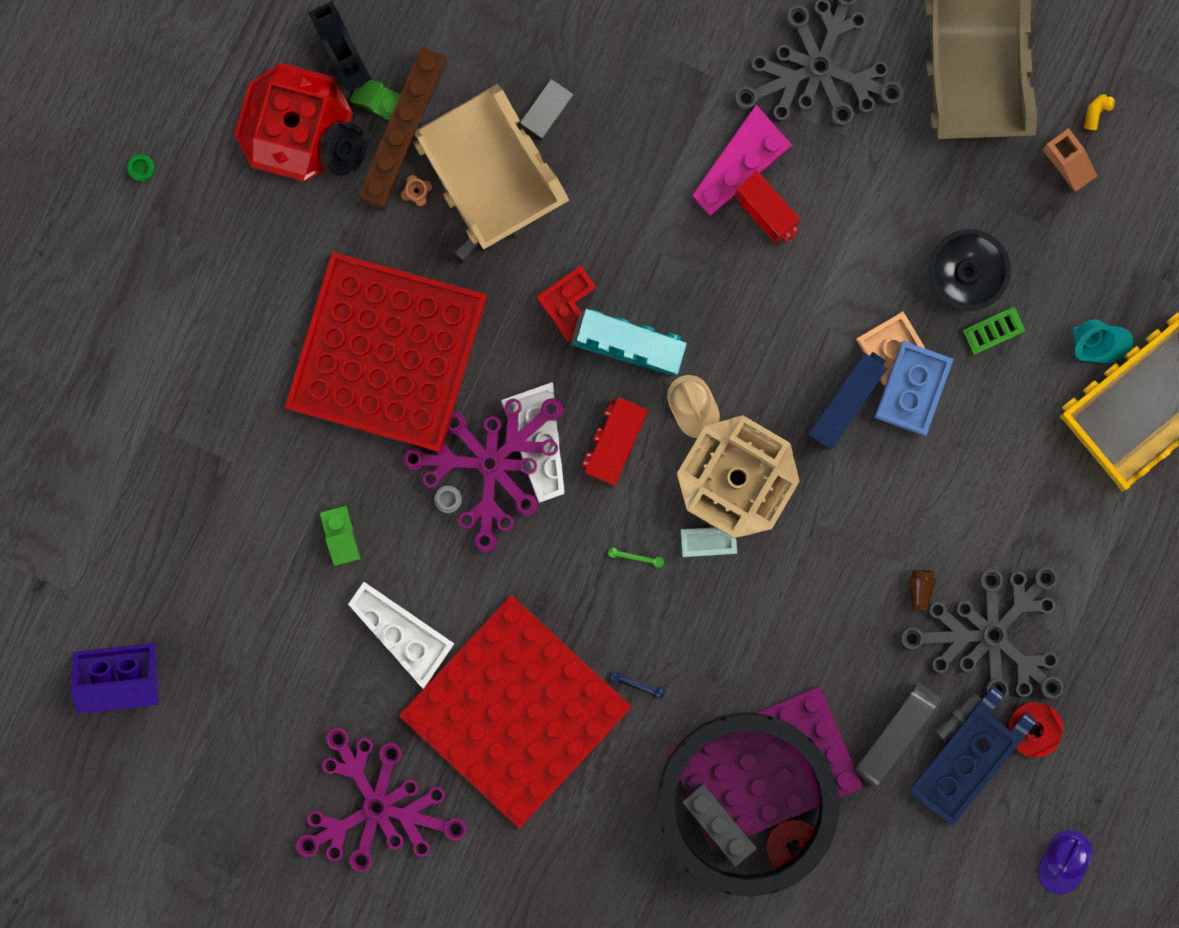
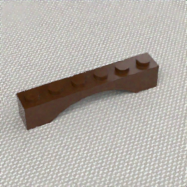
(402, 127)

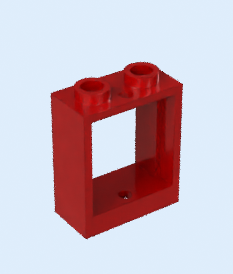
(767, 208)

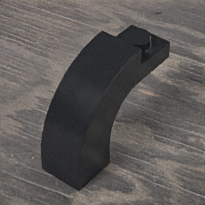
(339, 46)

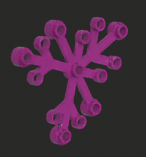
(515, 442)
(408, 815)

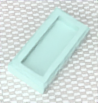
(706, 542)

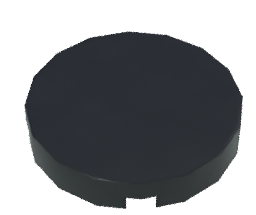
(341, 148)

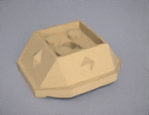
(746, 448)

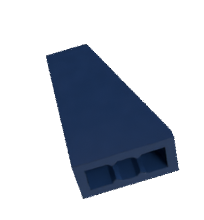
(849, 399)

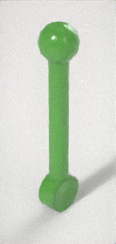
(657, 562)

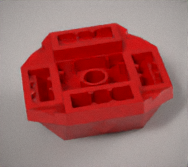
(268, 104)

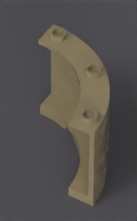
(981, 68)

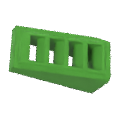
(1015, 320)

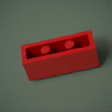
(614, 441)

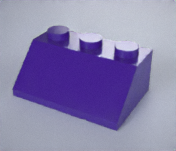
(115, 678)

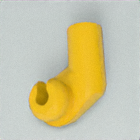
(1095, 108)

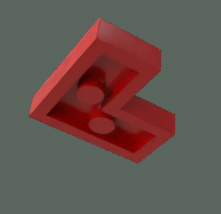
(561, 299)

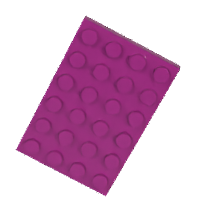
(766, 778)

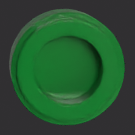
(141, 168)

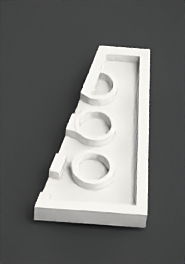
(548, 478)
(404, 635)

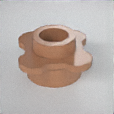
(413, 183)

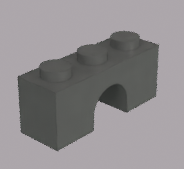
(719, 825)

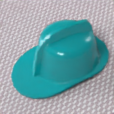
(1101, 342)

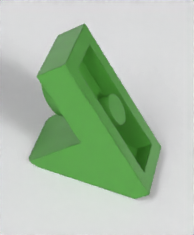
(375, 99)
(340, 536)

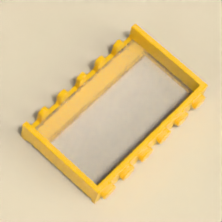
(1134, 412)

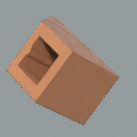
(1070, 160)

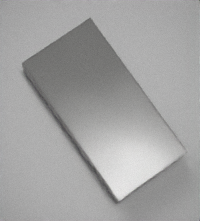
(546, 109)

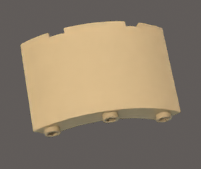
(489, 167)

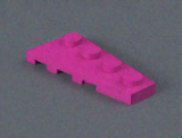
(751, 150)

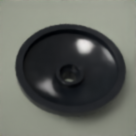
(974, 251)

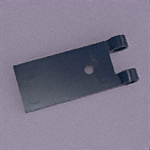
(962, 766)

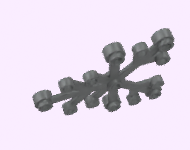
(790, 79)
(961, 636)

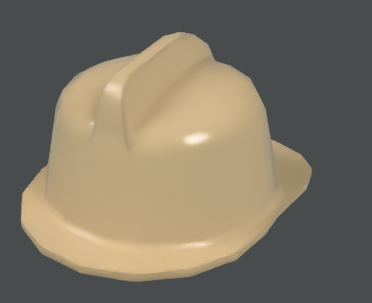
(692, 404)

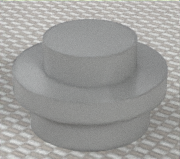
(448, 499)

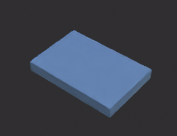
(914, 388)

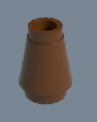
(921, 587)

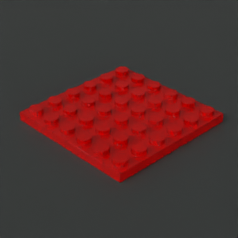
(386, 352)
(515, 711)

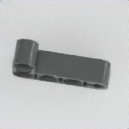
(897, 734)

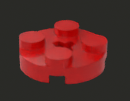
(1049, 734)
(784, 833)

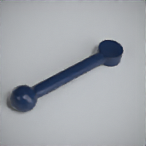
(658, 692)

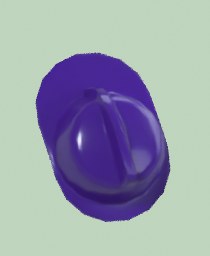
(1065, 862)

